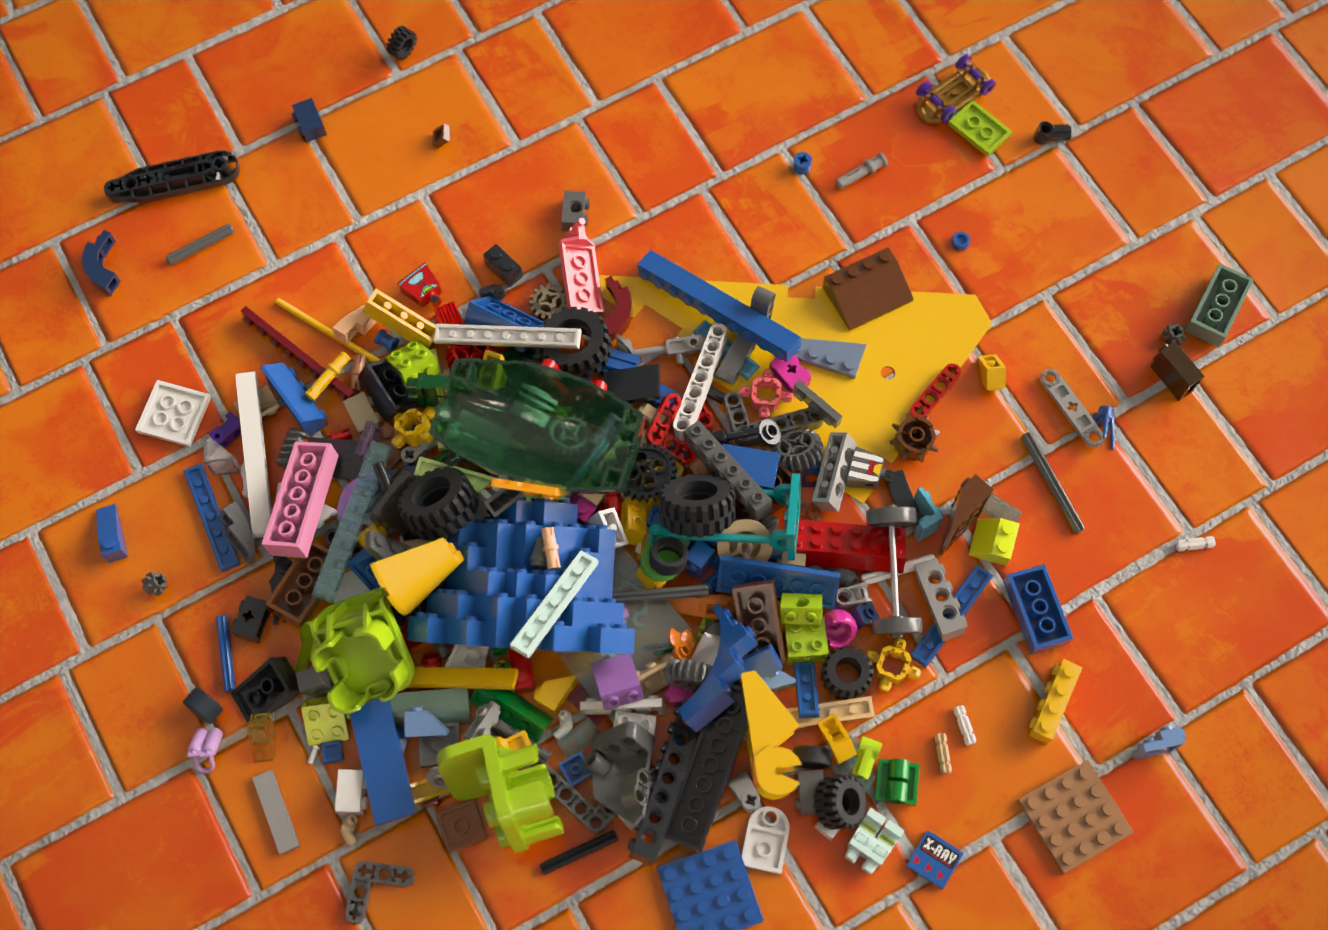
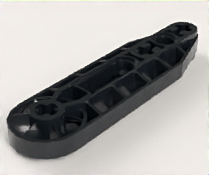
(173, 178)

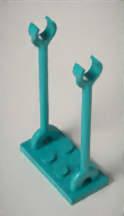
(775, 538)

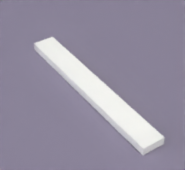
(507, 336)

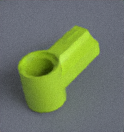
(867, 753)

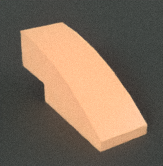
(352, 324)

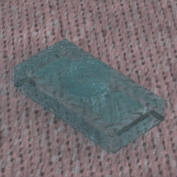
(1000, 509)

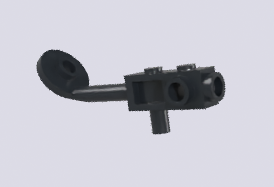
(766, 430)

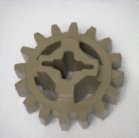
(542, 307)

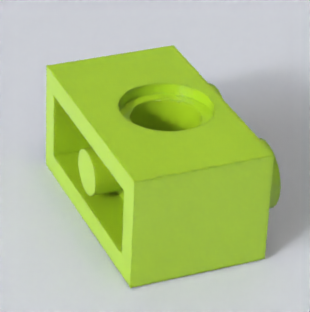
(801, 609)

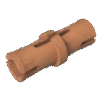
(357, 368)

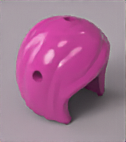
(839, 628)

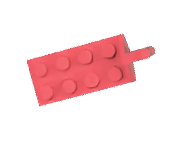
(580, 270)

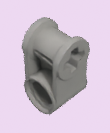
(856, 596)
(743, 789)

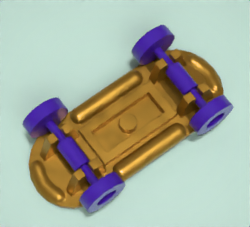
(953, 93)

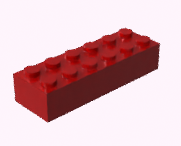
(850, 546)

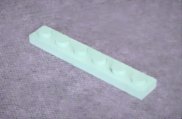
(554, 604)

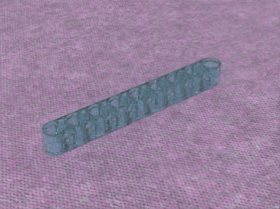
(350, 524)

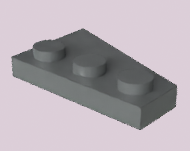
(382, 546)

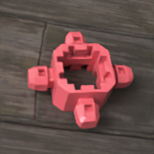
(767, 382)

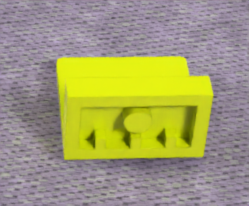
(323, 722)

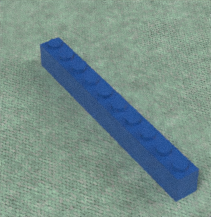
(719, 306)

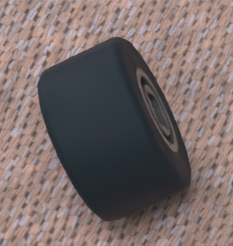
(202, 705)

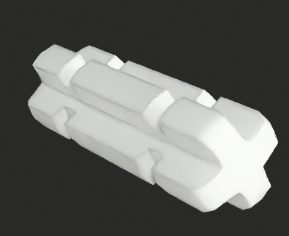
(1195, 543)
(964, 725)

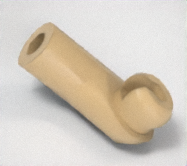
(347, 829)

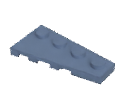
(832, 355)

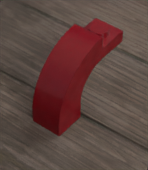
(621, 317)

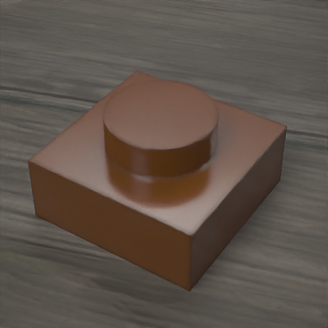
(441, 135)

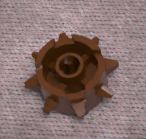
(914, 427)

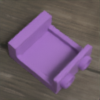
(617, 681)

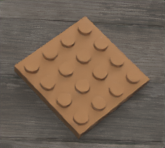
(1075, 816)

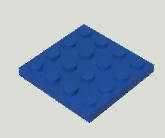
(711, 890)

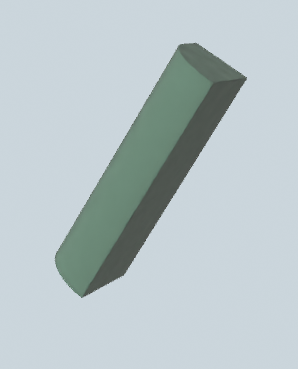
(444, 704)

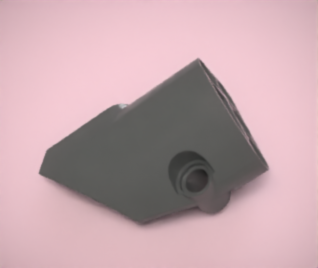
(621, 769)

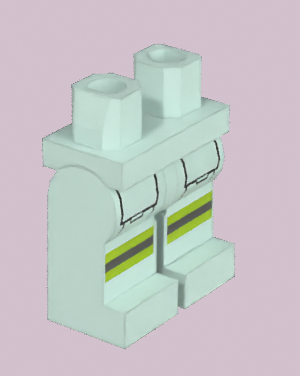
(871, 848)

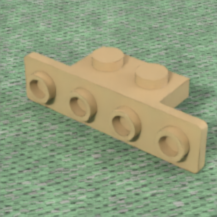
(652, 676)

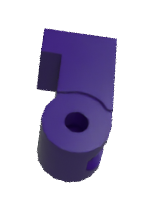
(227, 431)

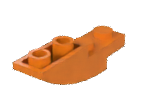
(703, 605)

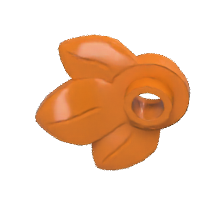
(683, 644)

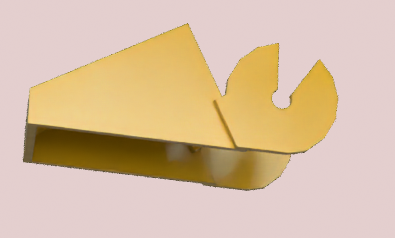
(767, 729)

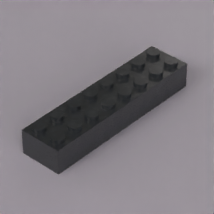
(708, 775)

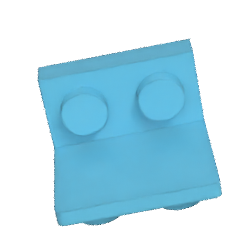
(931, 515)

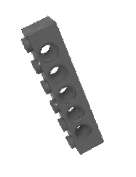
(723, 465)

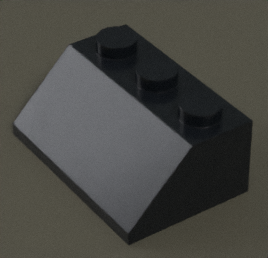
(386, 389)

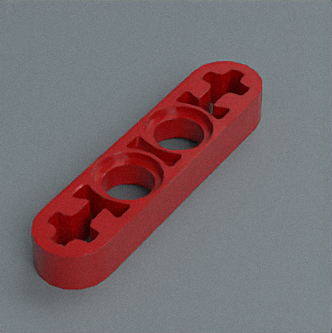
(935, 392)

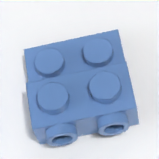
(1164, 741)

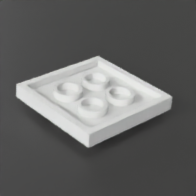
(173, 413)

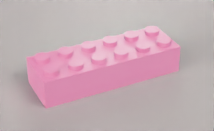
(300, 499)

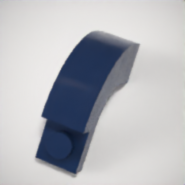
(92, 262)

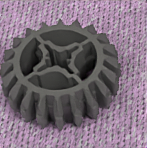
(799, 449)
(686, 673)

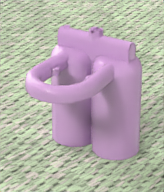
(204, 745)

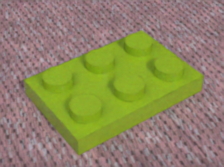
(980, 128)

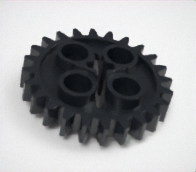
(658, 477)

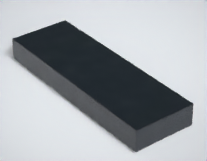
(901, 493)

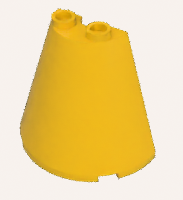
(416, 573)

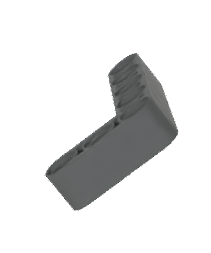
(741, 349)
(787, 420)
(576, 800)

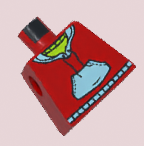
(421, 287)

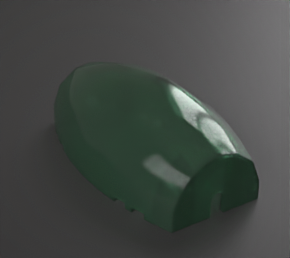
(538, 426)

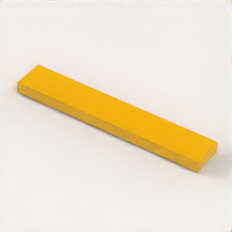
(464, 678)

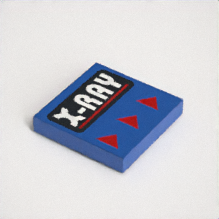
(934, 859)

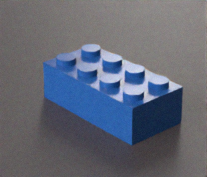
(1037, 609)

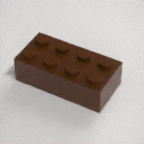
(293, 595)
(758, 608)

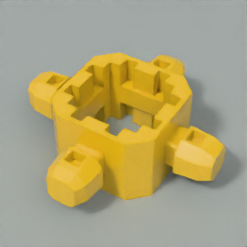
(405, 422)
(888, 678)

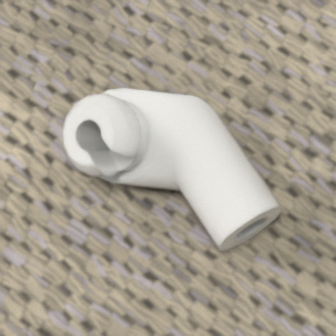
(565, 724)

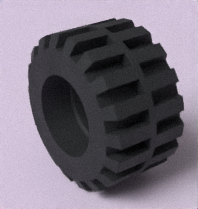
(853, 658)
(839, 802)

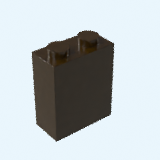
(1176, 370)

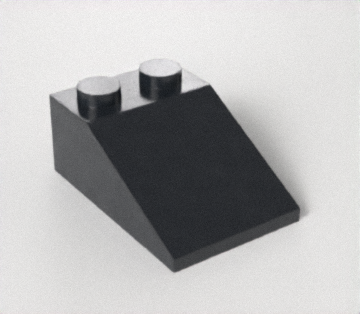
(267, 688)

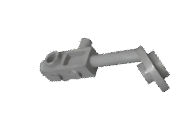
(674, 347)
(485, 718)

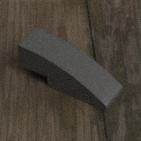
(238, 531)

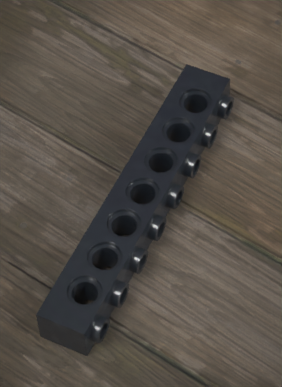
(648, 852)

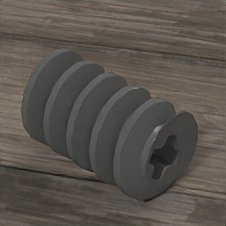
(293, 436)

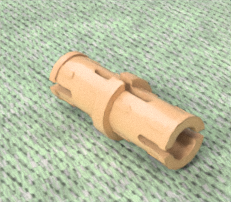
(550, 548)

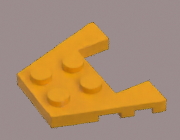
(529, 489)

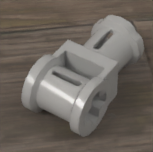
(415, 452)

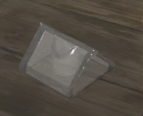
(218, 459)

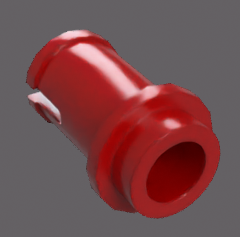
(344, 434)

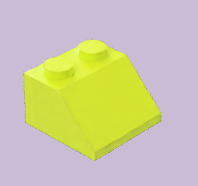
(994, 540)

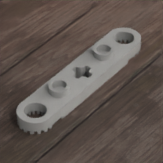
(1080, 418)

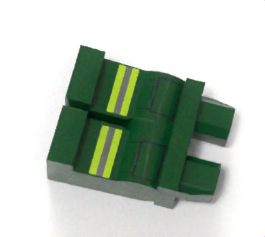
(427, 389)

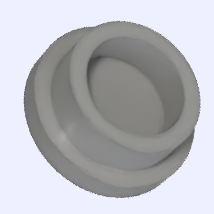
(770, 522)

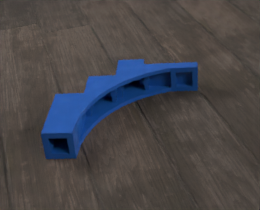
(715, 691)

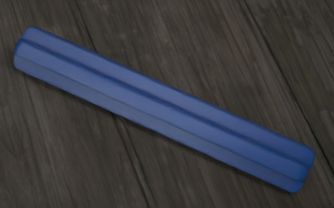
(225, 653)

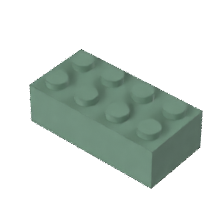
(1219, 305)

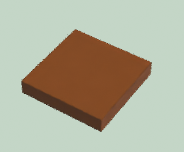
(461, 826)

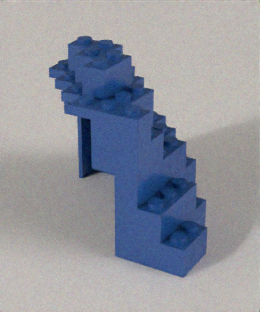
(499, 591)

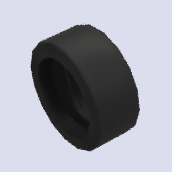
(666, 568)
(813, 756)

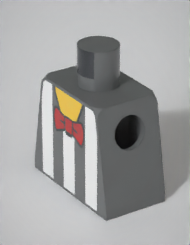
(867, 470)
(498, 498)

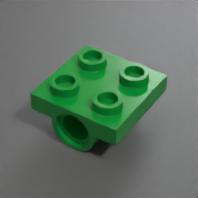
(897, 782)

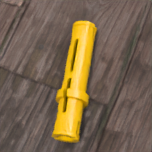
(327, 376)

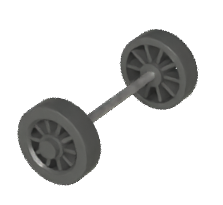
(892, 517)

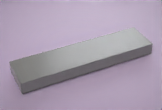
(276, 812)

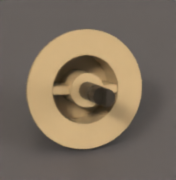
(753, 551)

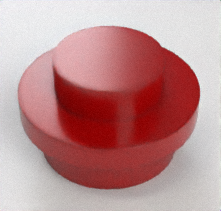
(431, 660)

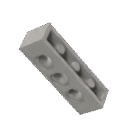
(834, 472)
(946, 628)

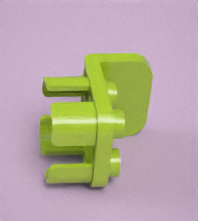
(361, 651)
(515, 796)

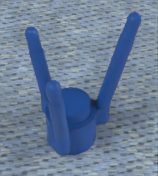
(1105, 417)

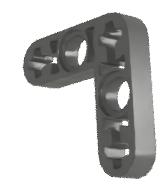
(366, 882)

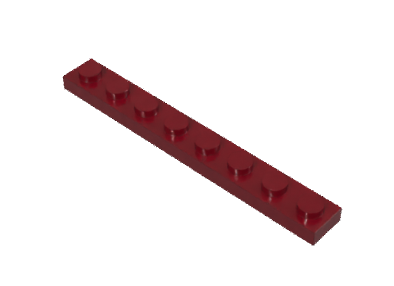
(292, 350)

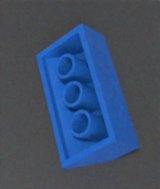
(497, 313)
(294, 398)

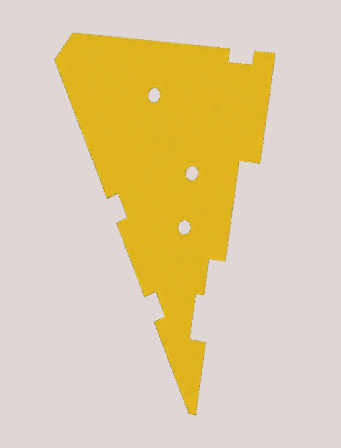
(910, 339)

